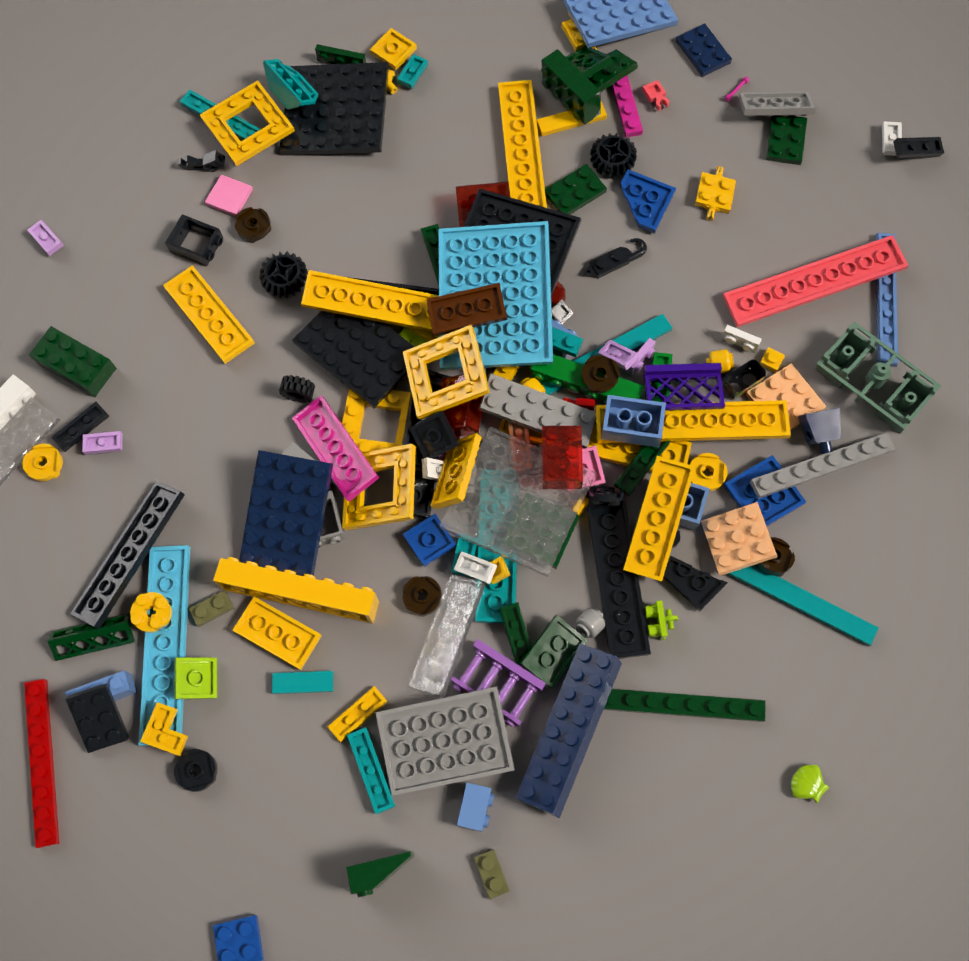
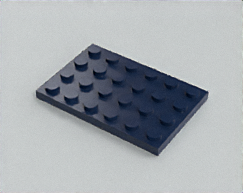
(286, 512)

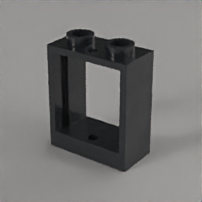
(181, 231)

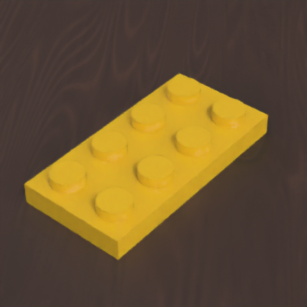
(456, 472)
(277, 633)

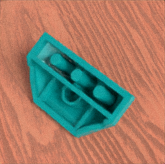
(288, 85)

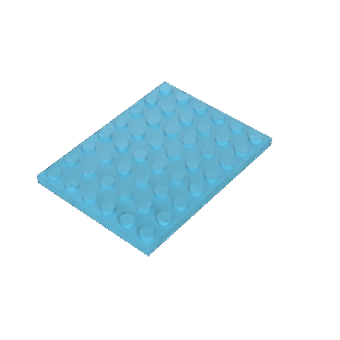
(518, 260)

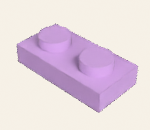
(45, 237)
(645, 351)
(621, 355)
(102, 442)

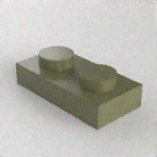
(211, 608)
(491, 874)

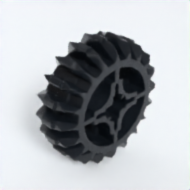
(612, 150)
(275, 282)

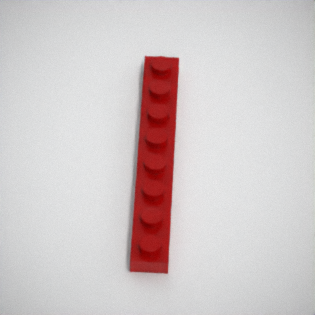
(41, 764)

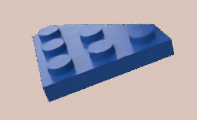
(646, 199)

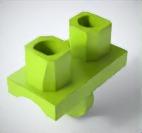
(659, 629)

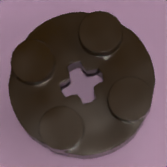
(256, 232)
(605, 365)
(785, 560)
(411, 596)

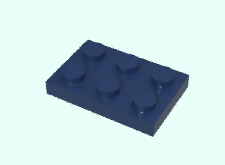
(703, 50)

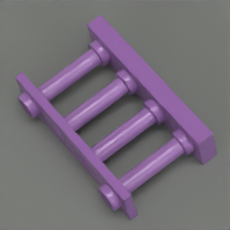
(516, 673)

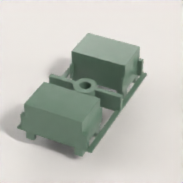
(850, 352)

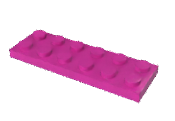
(335, 445)

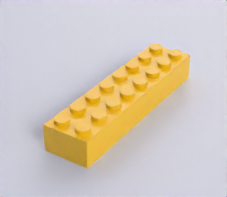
(297, 590)

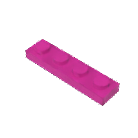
(627, 108)

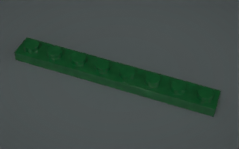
(686, 705)

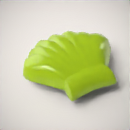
(808, 783)

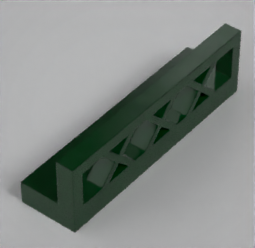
(86, 632)

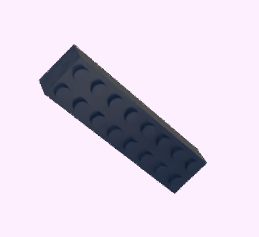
(569, 730)

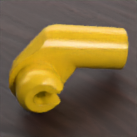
(391, 87)

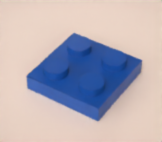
(429, 540)
(239, 940)

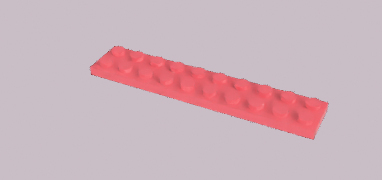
(815, 281)

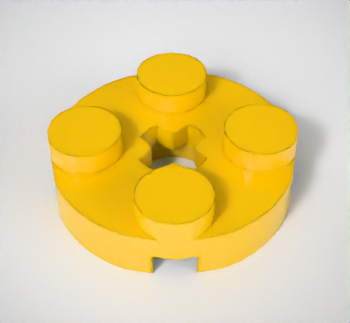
(715, 465)
(47, 472)
(139, 612)

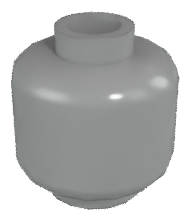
(590, 623)

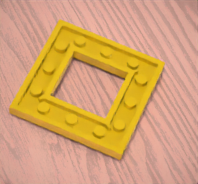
(237, 150)
(474, 386)
(354, 417)
(402, 507)

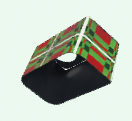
(756, 369)

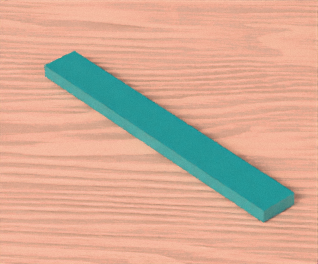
(632, 340)
(808, 603)

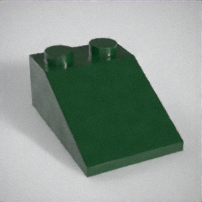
(373, 874)

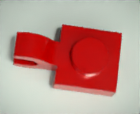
(585, 403)

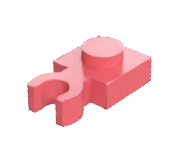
(655, 93)

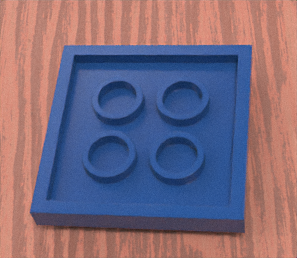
(772, 506)

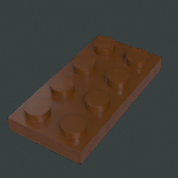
(466, 308)

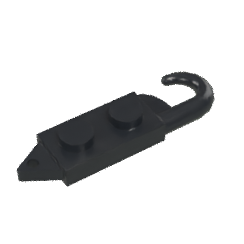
(614, 260)

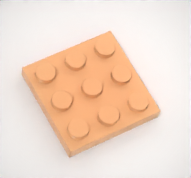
(788, 386)
(738, 539)

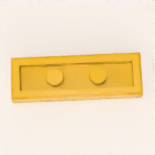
(357, 714)

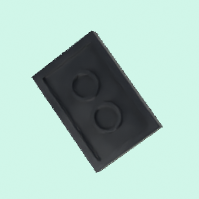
(97, 718)

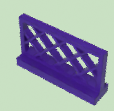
(686, 372)

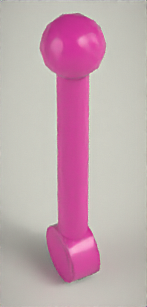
(745, 80)

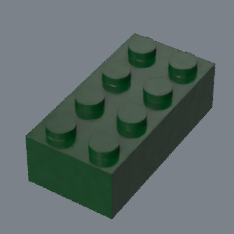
(571, 87)
(73, 361)

